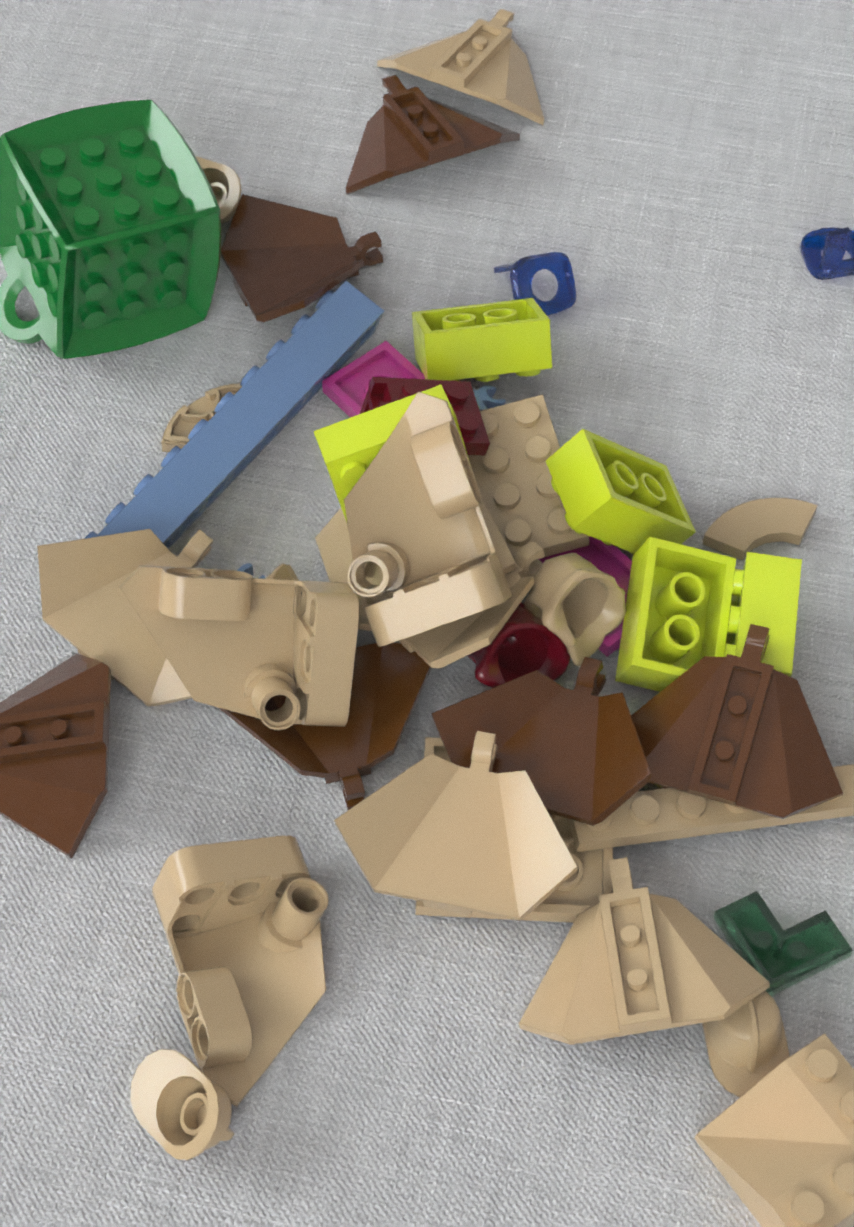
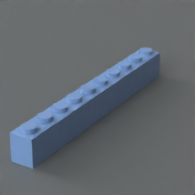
(249, 419)

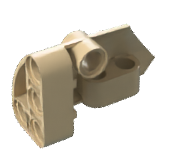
(424, 529)
(253, 639)
(244, 951)

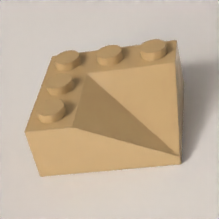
(791, 1141)

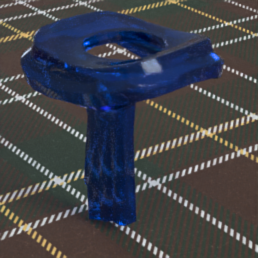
(835, 243)
(525, 268)

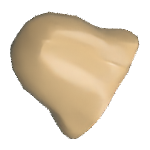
(576, 603)

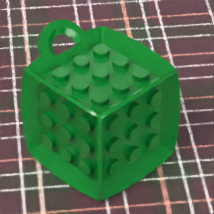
(105, 229)

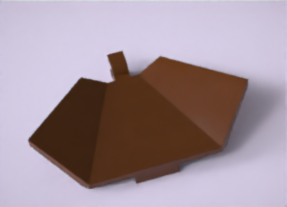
(415, 134)
(289, 256)
(381, 702)
(738, 735)
(569, 741)
(56, 752)

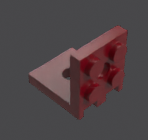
(459, 393)

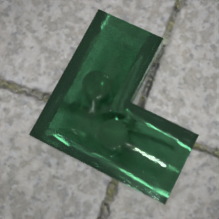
(781, 954)

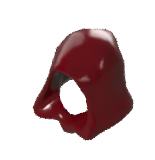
(520, 649)

